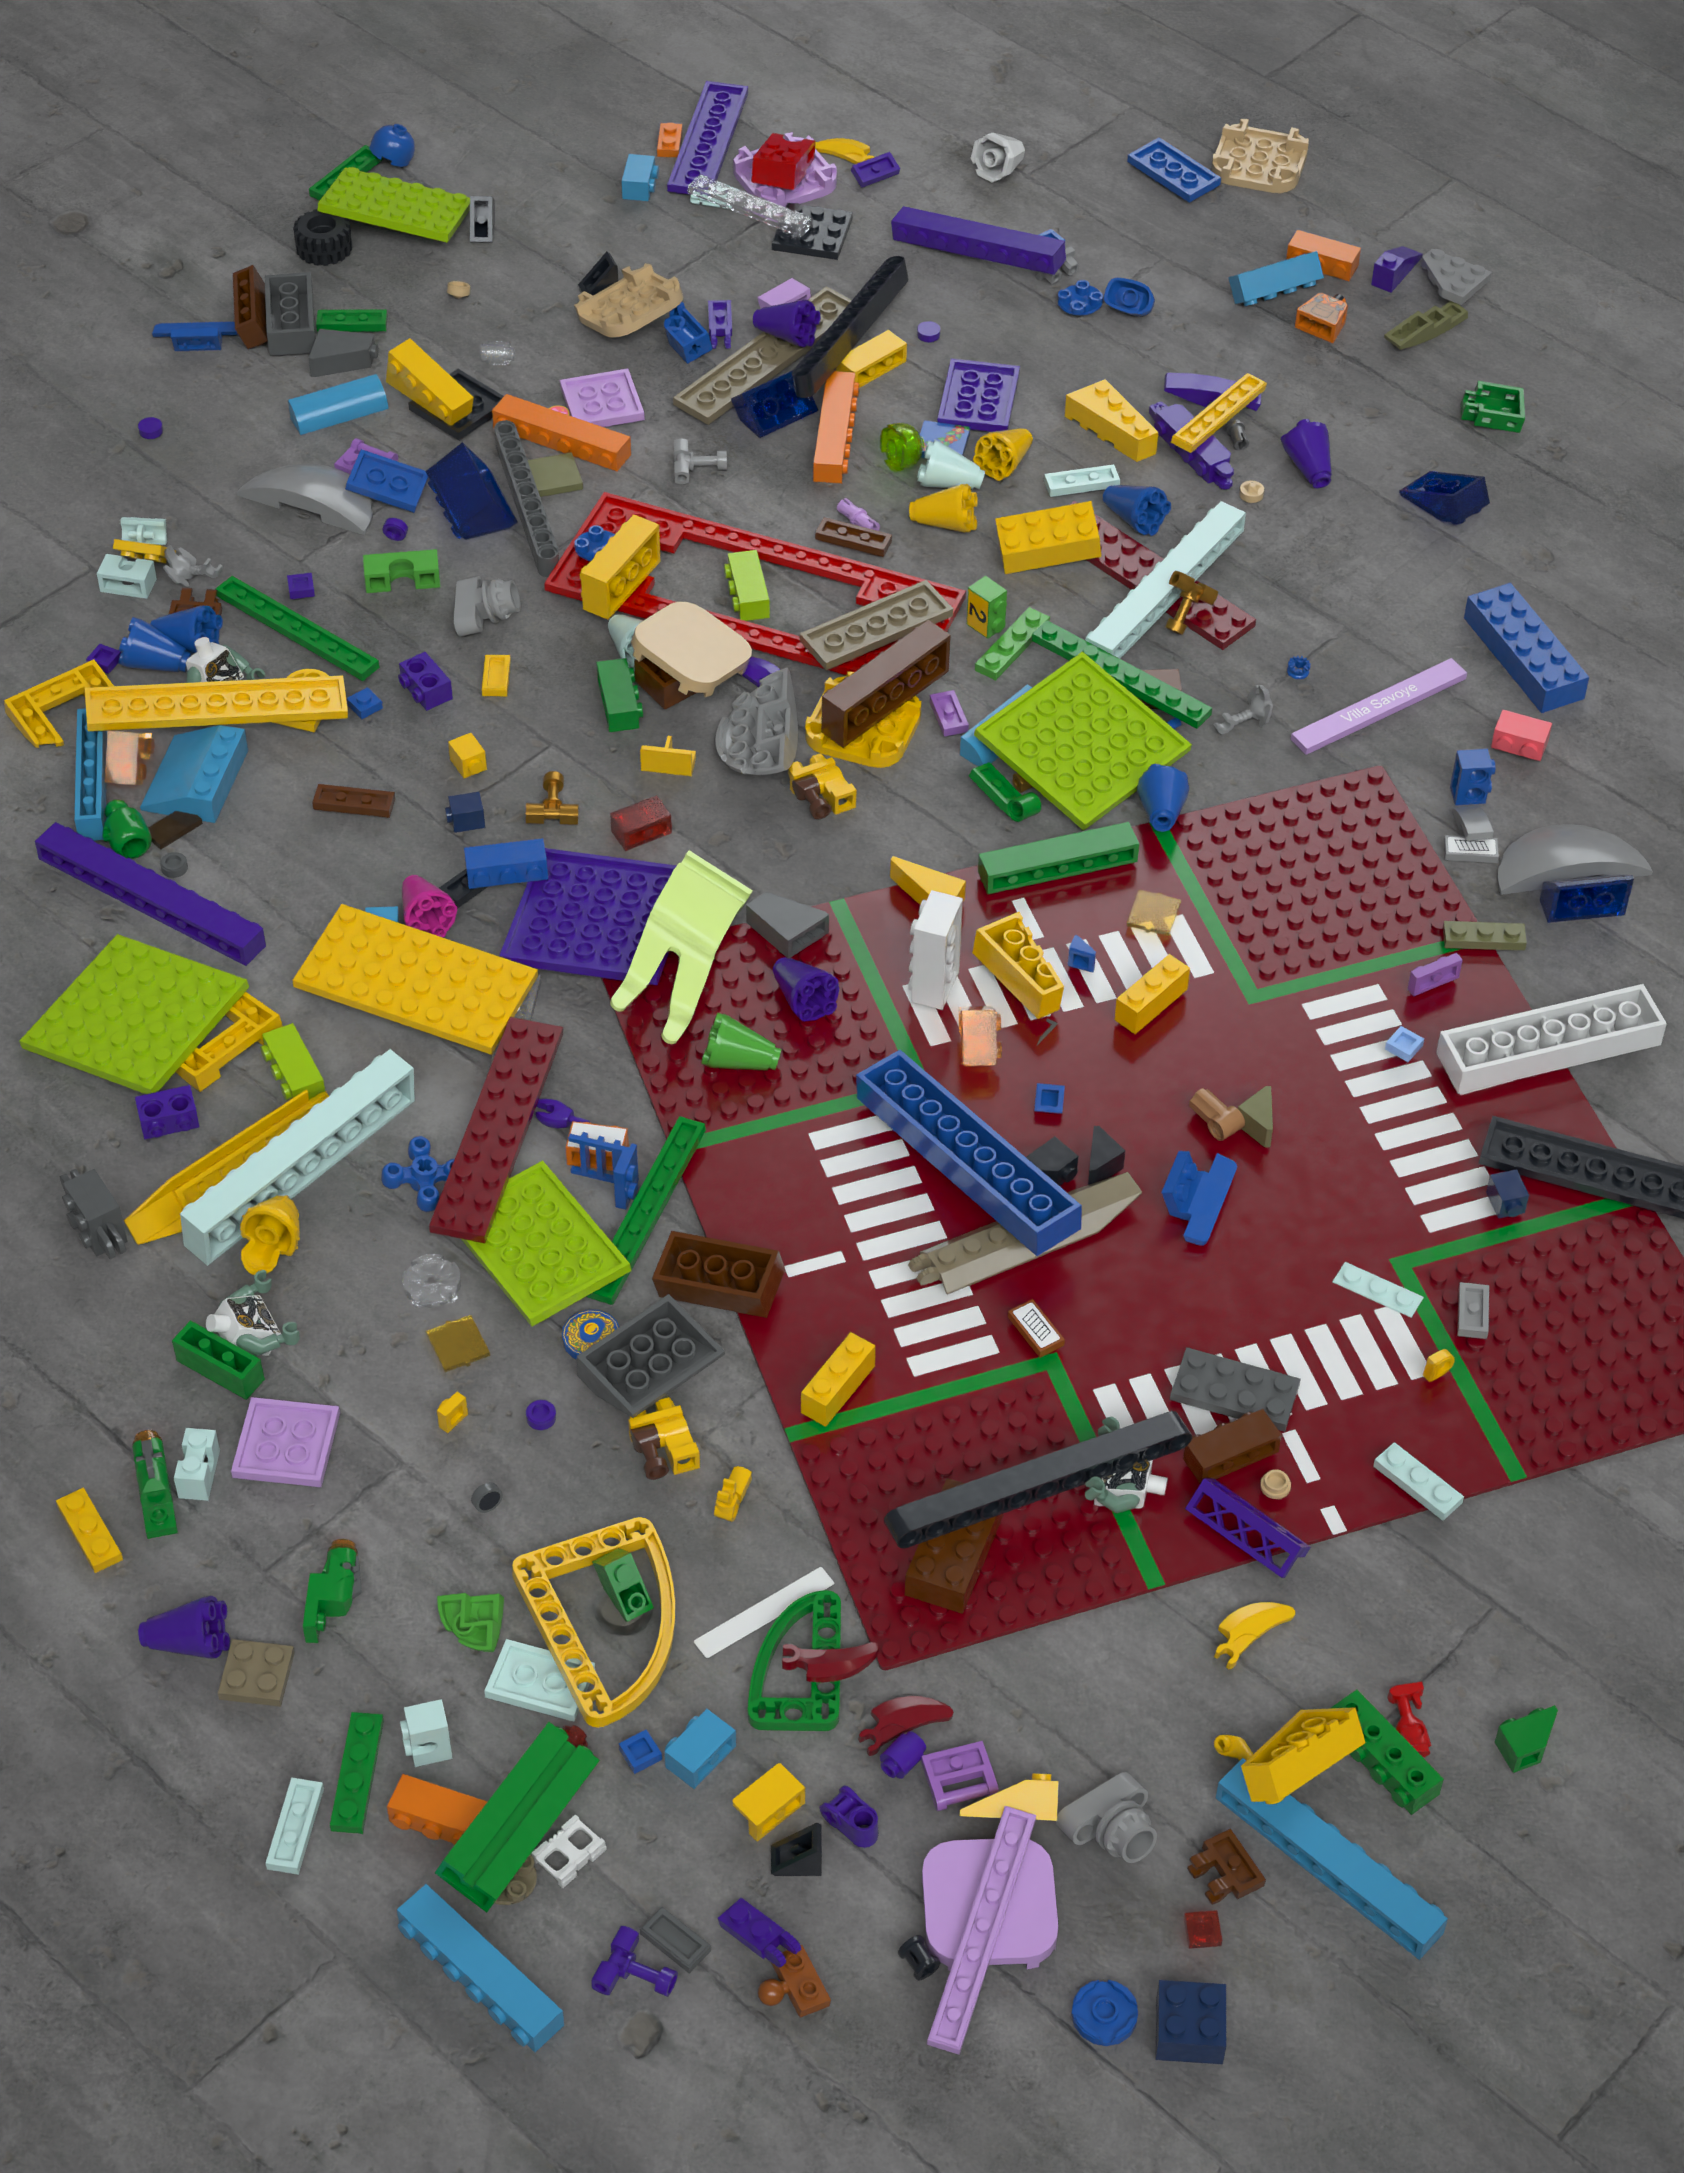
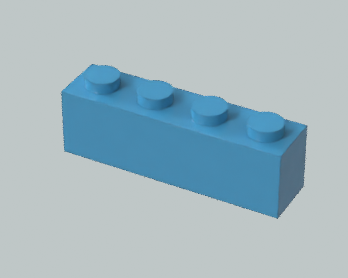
(1276, 277)

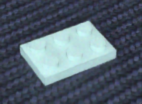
(532, 1680)

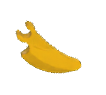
(845, 148)
(1248, 1625)

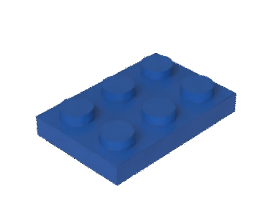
(387, 480)

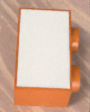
(609, 1133)

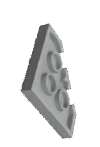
(1454, 276)

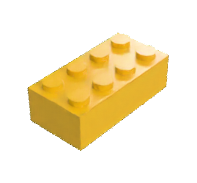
(1048, 537)
(620, 566)

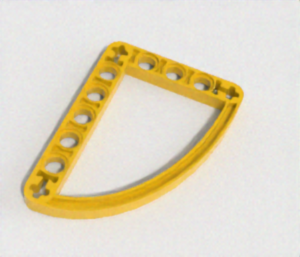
(543, 1571)

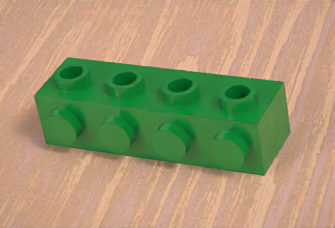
(1392, 1758)

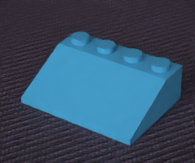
(197, 772)

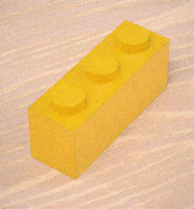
(875, 357)
(1152, 994)
(838, 1379)

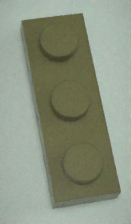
(1484, 935)

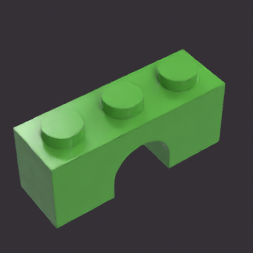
(384, 568)

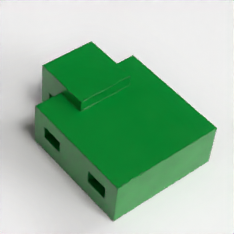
(1494, 408)

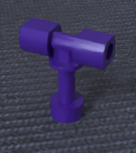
(623, 1963)

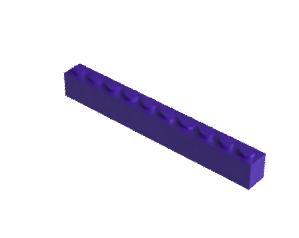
(151, 893)

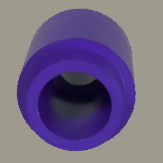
(902, 1755)

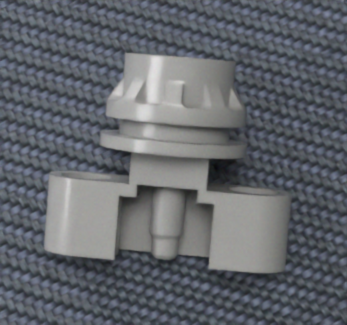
(483, 600)
(1112, 1816)

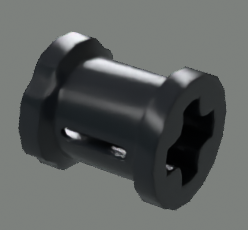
(919, 1957)

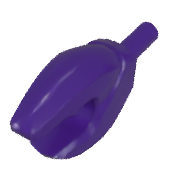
(560, 1116)

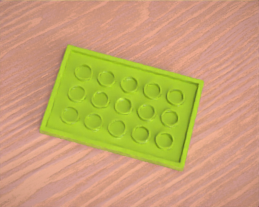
(395, 204)
(546, 1247)

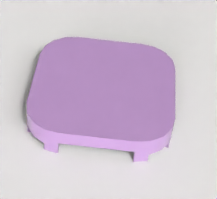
(817, 182)
(949, 1888)

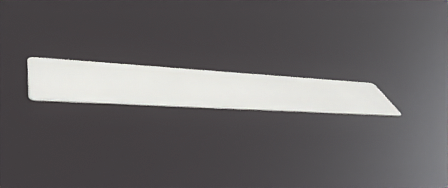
(761, 1613)

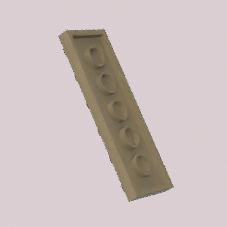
(875, 624)

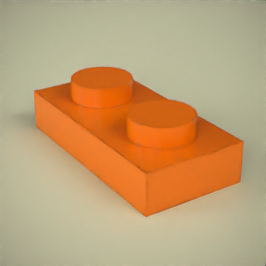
(669, 140)

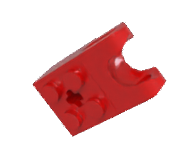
(782, 161)

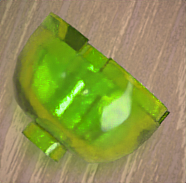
(902, 446)

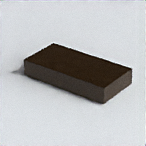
(173, 827)

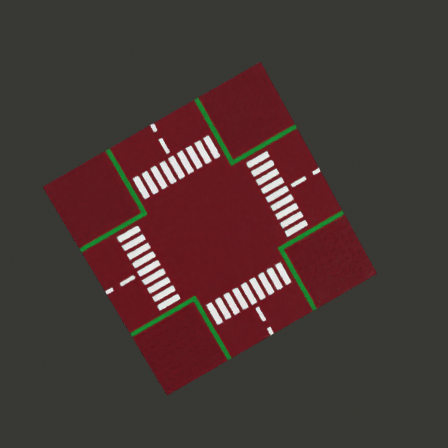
(1300, 969)

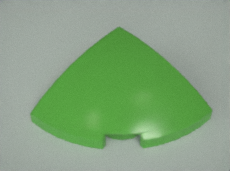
(473, 1619)

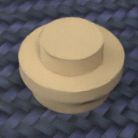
(1275, 1484)

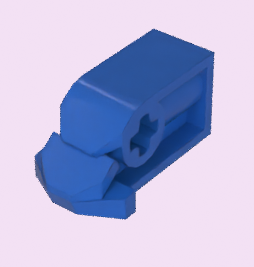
(686, 334)

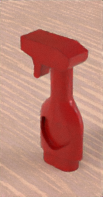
(1409, 1725)

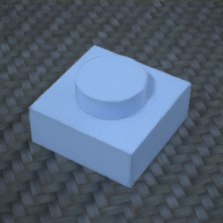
(1404, 1044)

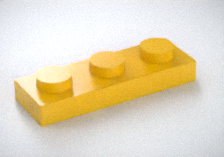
(89, 1530)

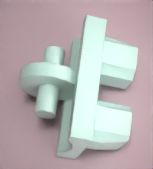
(144, 530)

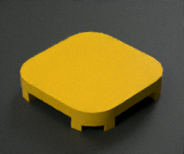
(878, 746)

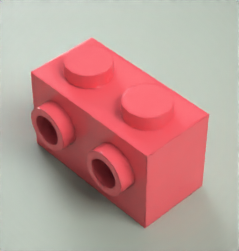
(1521, 735)

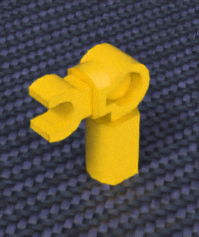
(732, 1493)

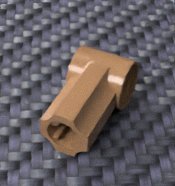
(1220, 1119)

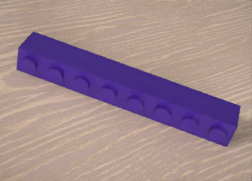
(978, 240)

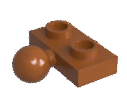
(797, 1980)

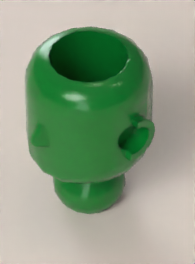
(126, 830)

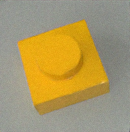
(452, 1411)

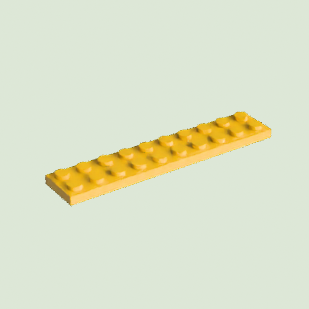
(215, 703)

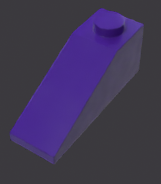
(1394, 267)

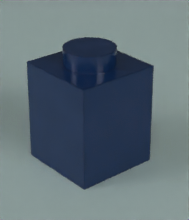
(465, 812)
(1507, 1194)

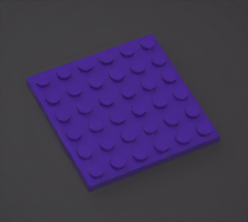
(586, 915)

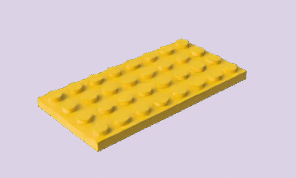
(415, 978)

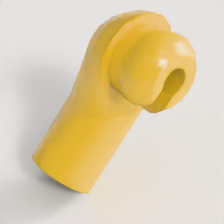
(1232, 1747)

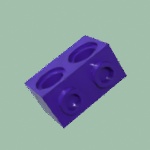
(425, 681)
(167, 1112)

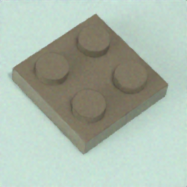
(256, 1672)

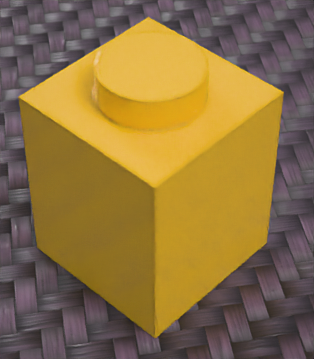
(467, 755)

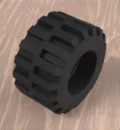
(322, 238)

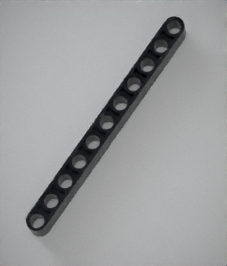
(849, 327)
(1036, 1479)

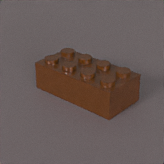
(719, 1273)
(950, 1564)

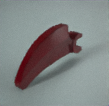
(831, 1663)
(902, 1716)

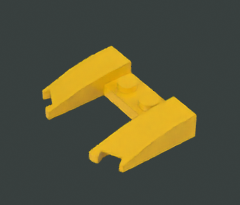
(28, 706)
(250, 1021)

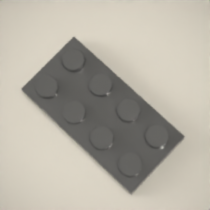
(1234, 1387)

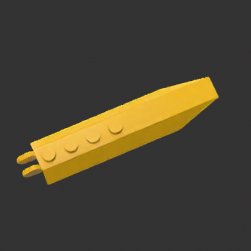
(161, 1211)

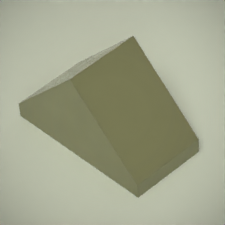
(1258, 1116)

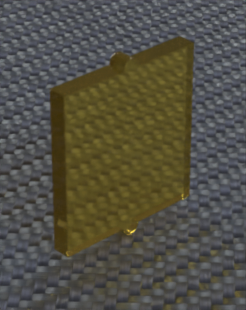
(1153, 912)
(458, 1343)

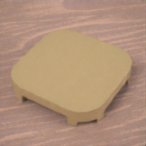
(1260, 158)
(629, 302)
(691, 647)

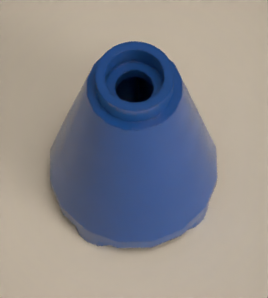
(1138, 506)
(190, 625)
(151, 649)
(1163, 795)

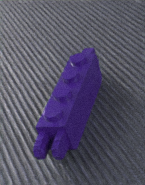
(1209, 460)

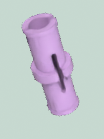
(856, 515)

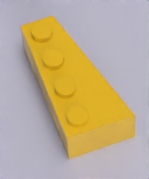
(427, 383)
(1113, 419)
(1019, 964)
(1301, 1751)

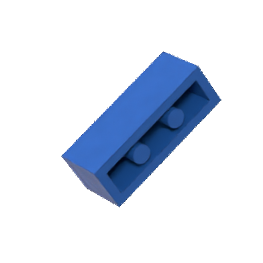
(506, 863)

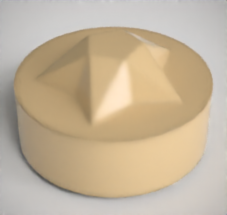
(458, 289)
(1251, 491)

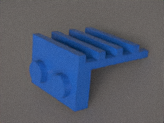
(624, 1162)

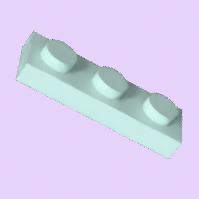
(1081, 480)
(1378, 1289)
(1418, 1481)
(294, 1826)

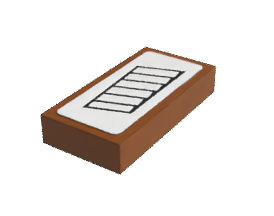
(1036, 1328)

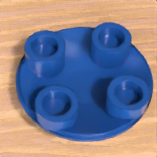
(1080, 298)
(591, 542)

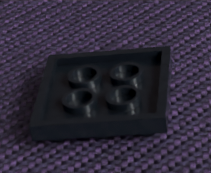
(822, 239)
(483, 403)

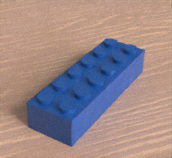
(1526, 647)

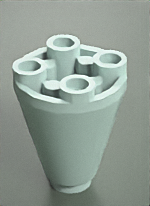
(948, 468)
(621, 631)

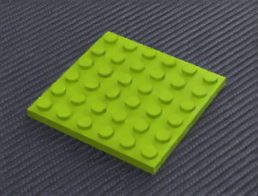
(1081, 740)
(134, 1014)

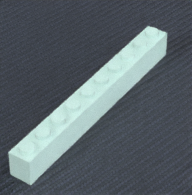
(1154, 593)

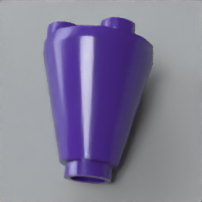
(789, 321)
(1310, 451)
(806, 988)
(188, 1629)

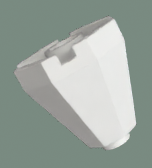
(996, 156)

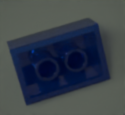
(772, 405)
(1586, 897)

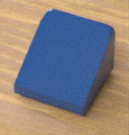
(1081, 955)
(1049, 1098)

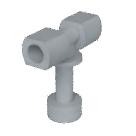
(686, 461)

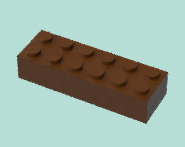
(885, 683)

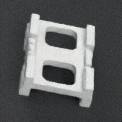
(576, 1857)

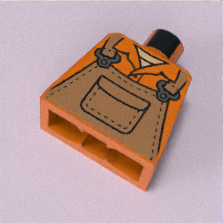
(1322, 316)

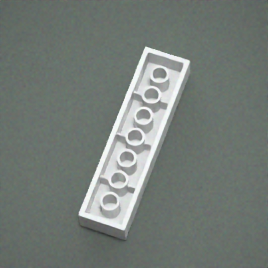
(1550, 1038)

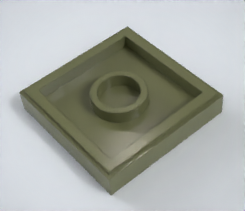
(556, 474)

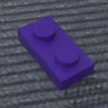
(875, 169)

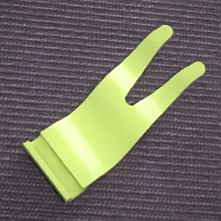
(690, 921)

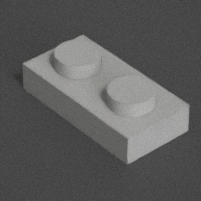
(1473, 1310)

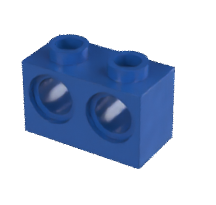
(1472, 776)

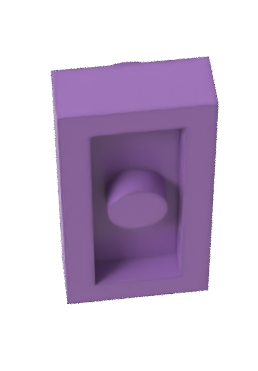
(949, 713)
(1434, 974)

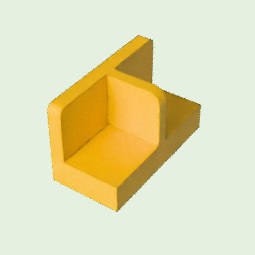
(667, 759)
(770, 1800)

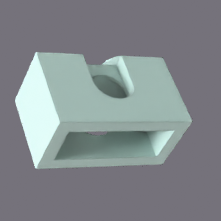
(118, 569)
(193, 1475)
(426, 1733)

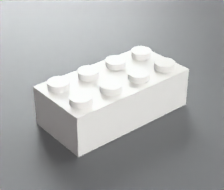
(935, 949)

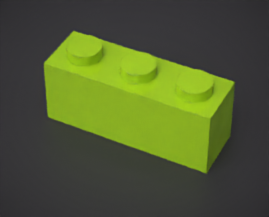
(747, 585)
(291, 1062)

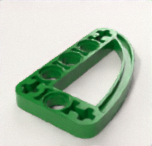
(810, 1707)

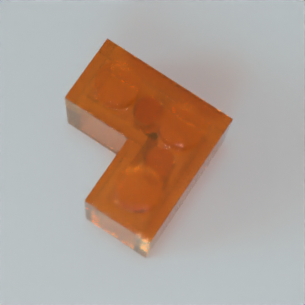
(126, 756)
(978, 1035)

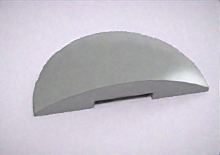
(313, 489)
(762, 728)
(1563, 854)

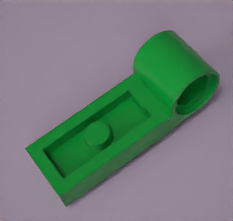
(1003, 794)

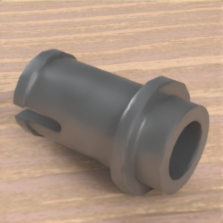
(1236, 430)

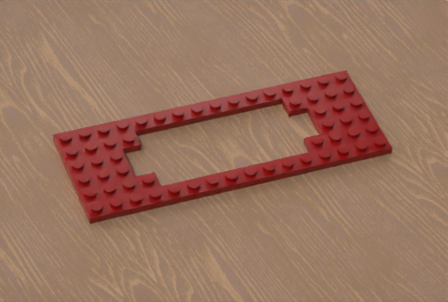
(674, 526)

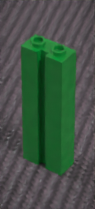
(516, 1817)

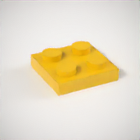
(137, 550)

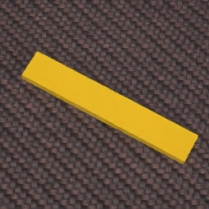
(1218, 412)

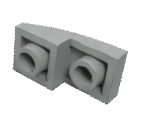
(1473, 823)

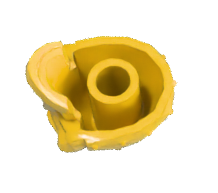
(271, 1232)

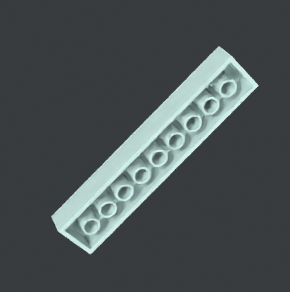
(299, 1154)

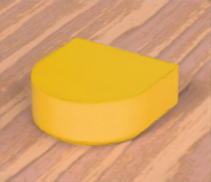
(1438, 1364)

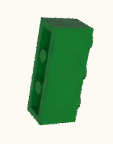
(619, 695)
(218, 1360)

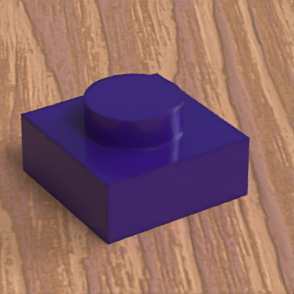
(301, 585)
(105, 657)

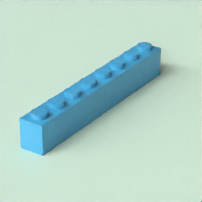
(1338, 1865)

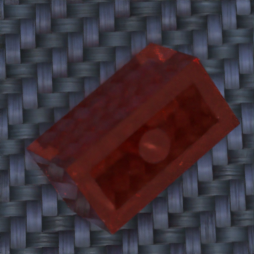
(641, 823)

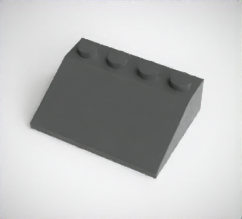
(647, 1357)

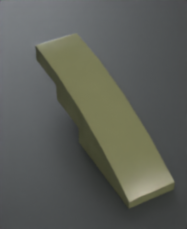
(1426, 326)

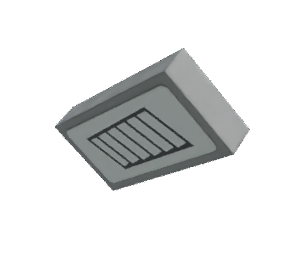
(1459, 849)

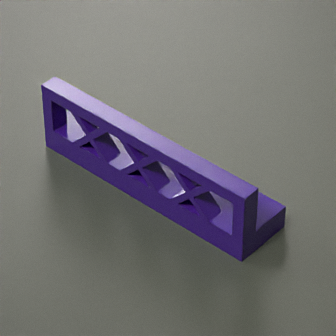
(1252, 1516)

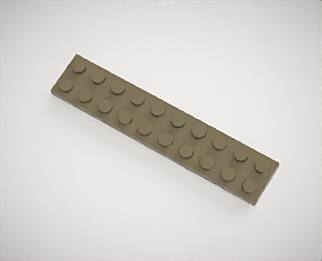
(753, 364)

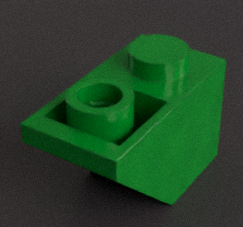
(623, 1583)
(1525, 1739)

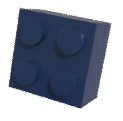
(1191, 2022)

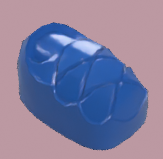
(1129, 297)

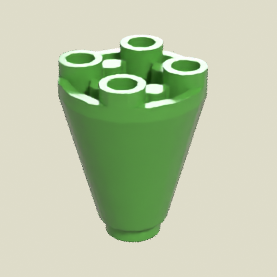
(738, 1047)

